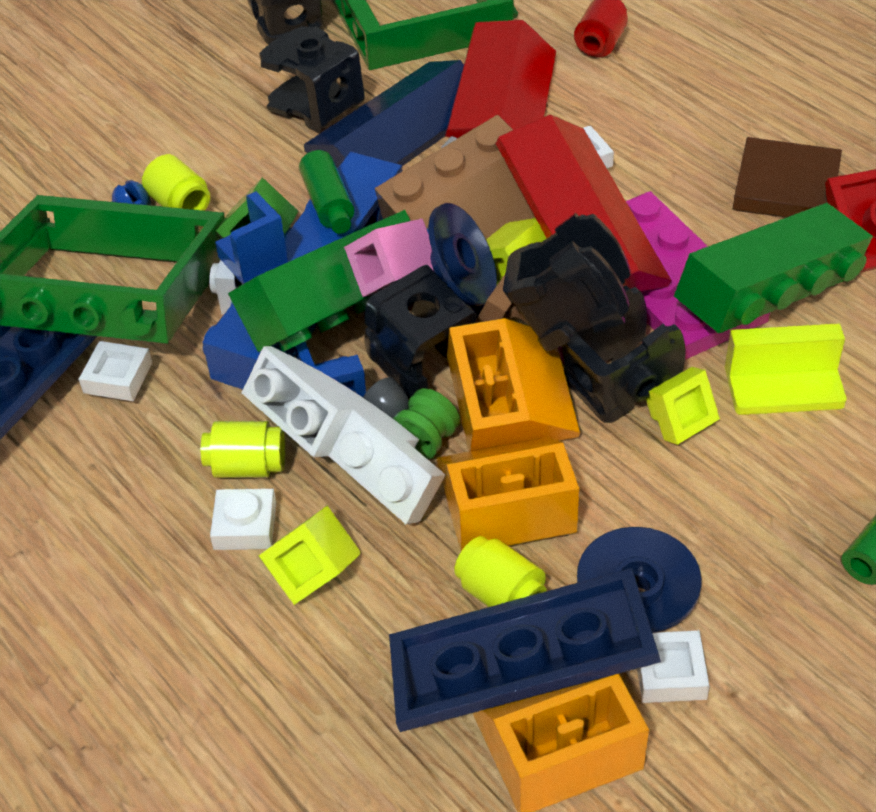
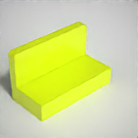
(785, 369)

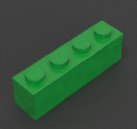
(772, 267)
(304, 293)

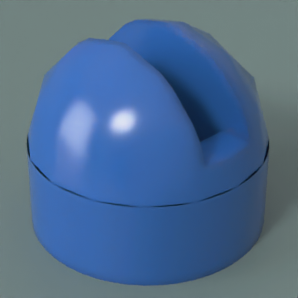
(129, 192)

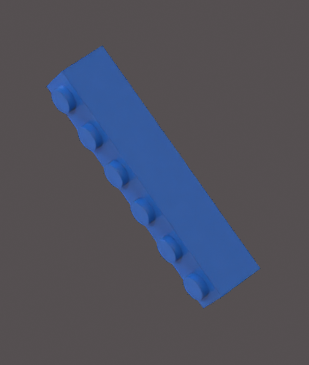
(227, 344)

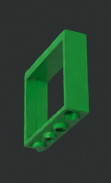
(416, 36)
(110, 230)

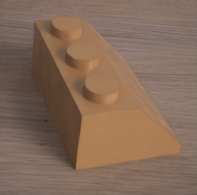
(461, 173)

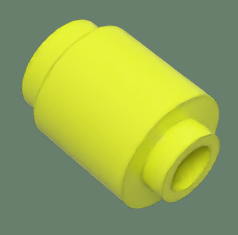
(175, 184)
(243, 449)
(497, 572)

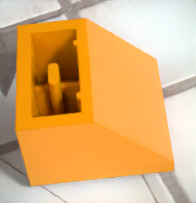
(508, 385)
(511, 492)
(565, 741)

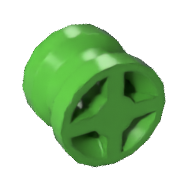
(429, 419)

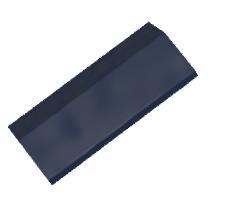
(397, 121)
(30, 365)
(520, 649)

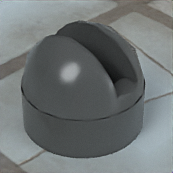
(388, 396)

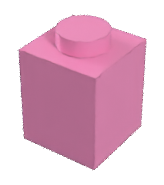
(389, 255)

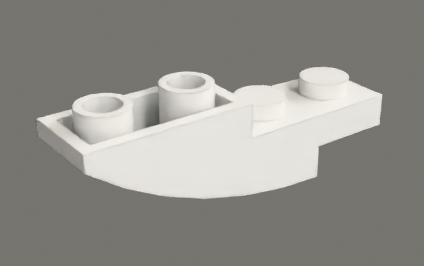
(347, 428)

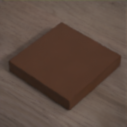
(783, 177)

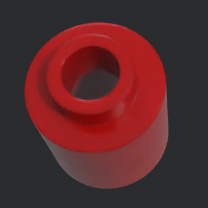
(601, 27)

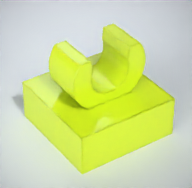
(683, 405)

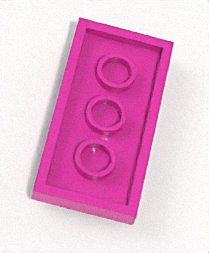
(672, 244)

